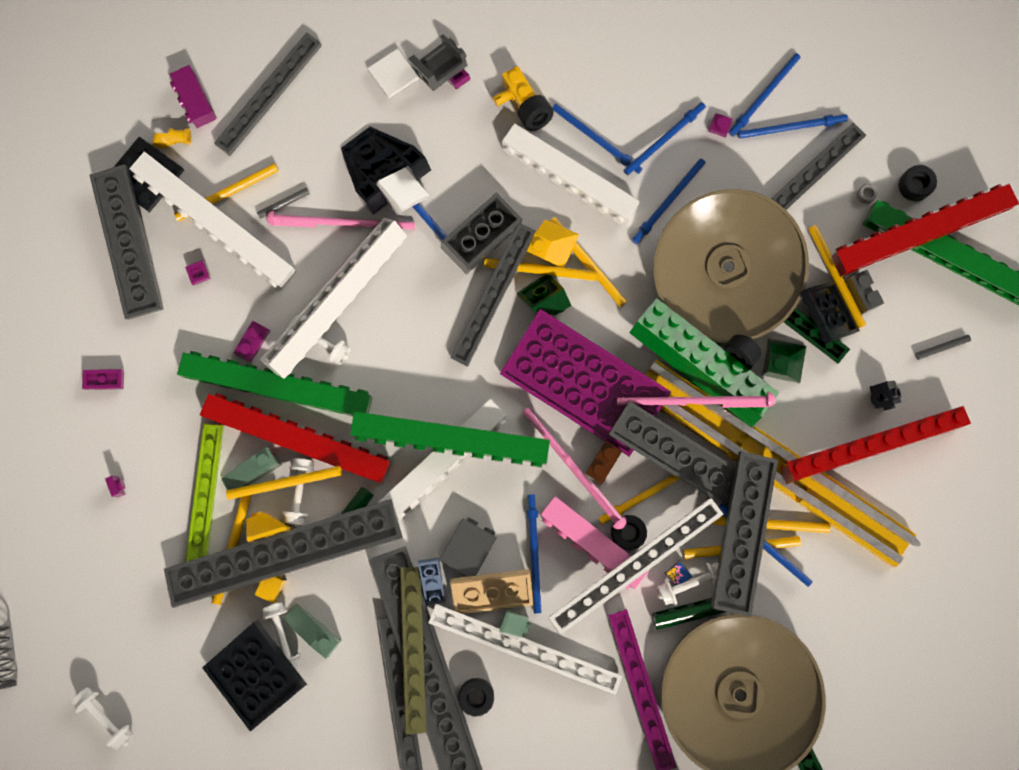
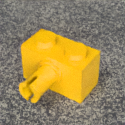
(515, 87)

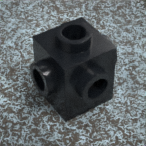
(885, 395)

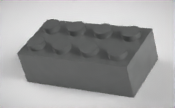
(481, 233)

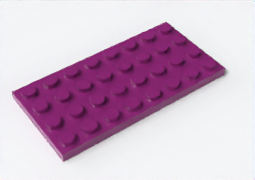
(577, 377)

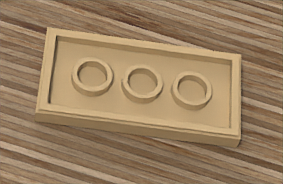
(492, 591)

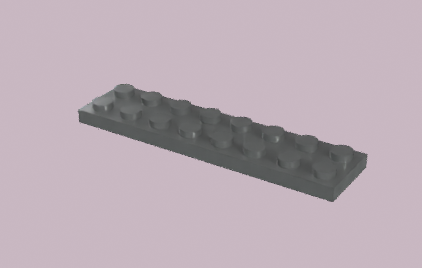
(126, 242)
(674, 452)
(744, 534)

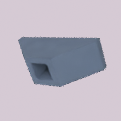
(432, 580)

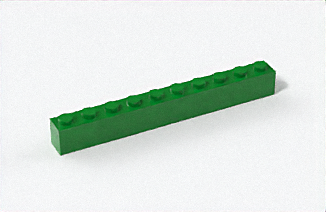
(952, 254)
(270, 385)
(450, 438)

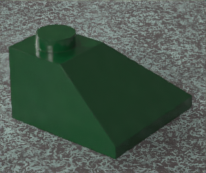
(545, 295)
(784, 360)

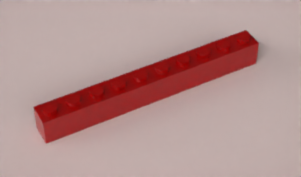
(926, 229)
(294, 438)
(874, 445)

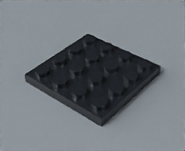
(254, 675)

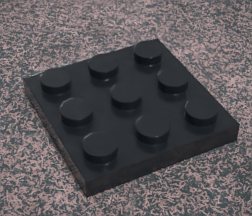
(144, 196)
(829, 311)

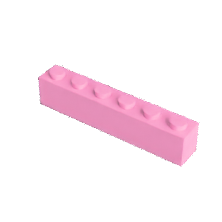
(585, 537)

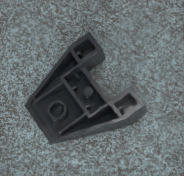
(376, 156)

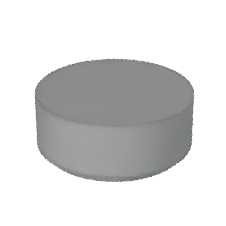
(867, 193)

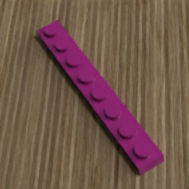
(642, 690)

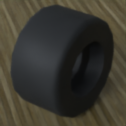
(535, 112)
(924, 174)
(744, 350)
(638, 541)
(467, 706)

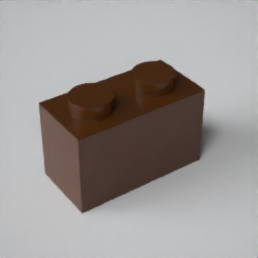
(603, 463)

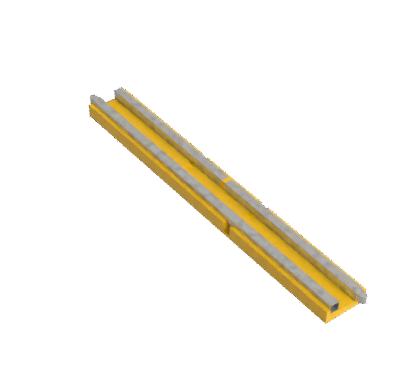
(817, 493)

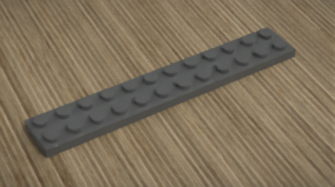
(282, 553)
(444, 717)

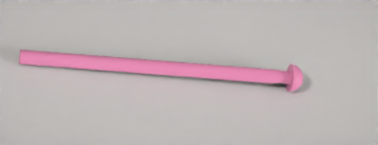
(306, 221)
(727, 401)
(592, 489)

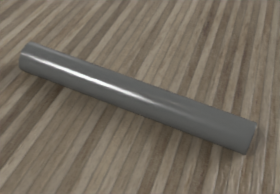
(284, 202)
(942, 347)

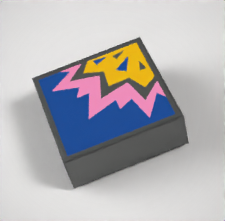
(678, 574)

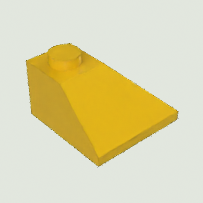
(553, 243)
(263, 526)

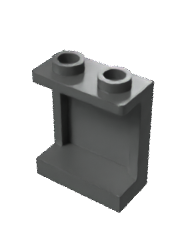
(440, 63)
(468, 547)

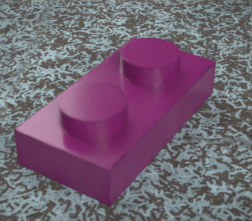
(251, 341)
(103, 379)

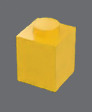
(271, 589)

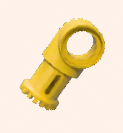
(164, 140)

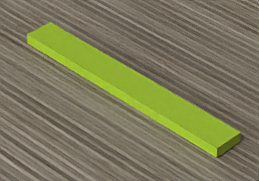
(204, 491)

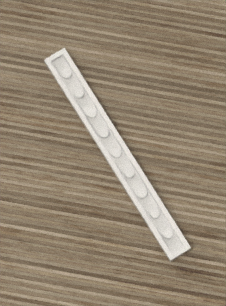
(525, 649)

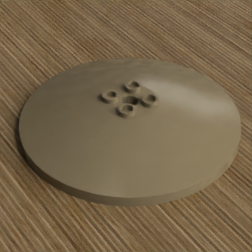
(766, 257)
(781, 702)

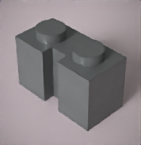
(862, 293)

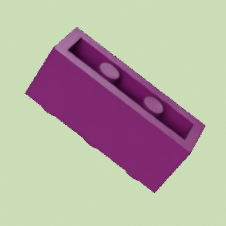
(192, 96)

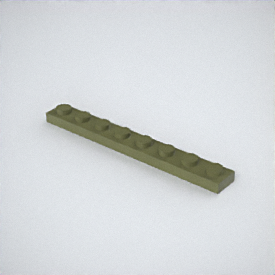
(412, 651)

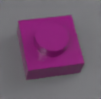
(459, 79)
(720, 125)
(198, 272)
(116, 486)

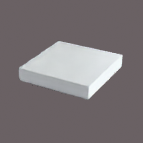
(393, 73)
(402, 190)

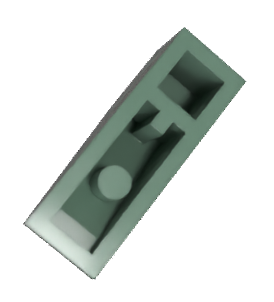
(252, 469)
(514, 623)
(312, 631)

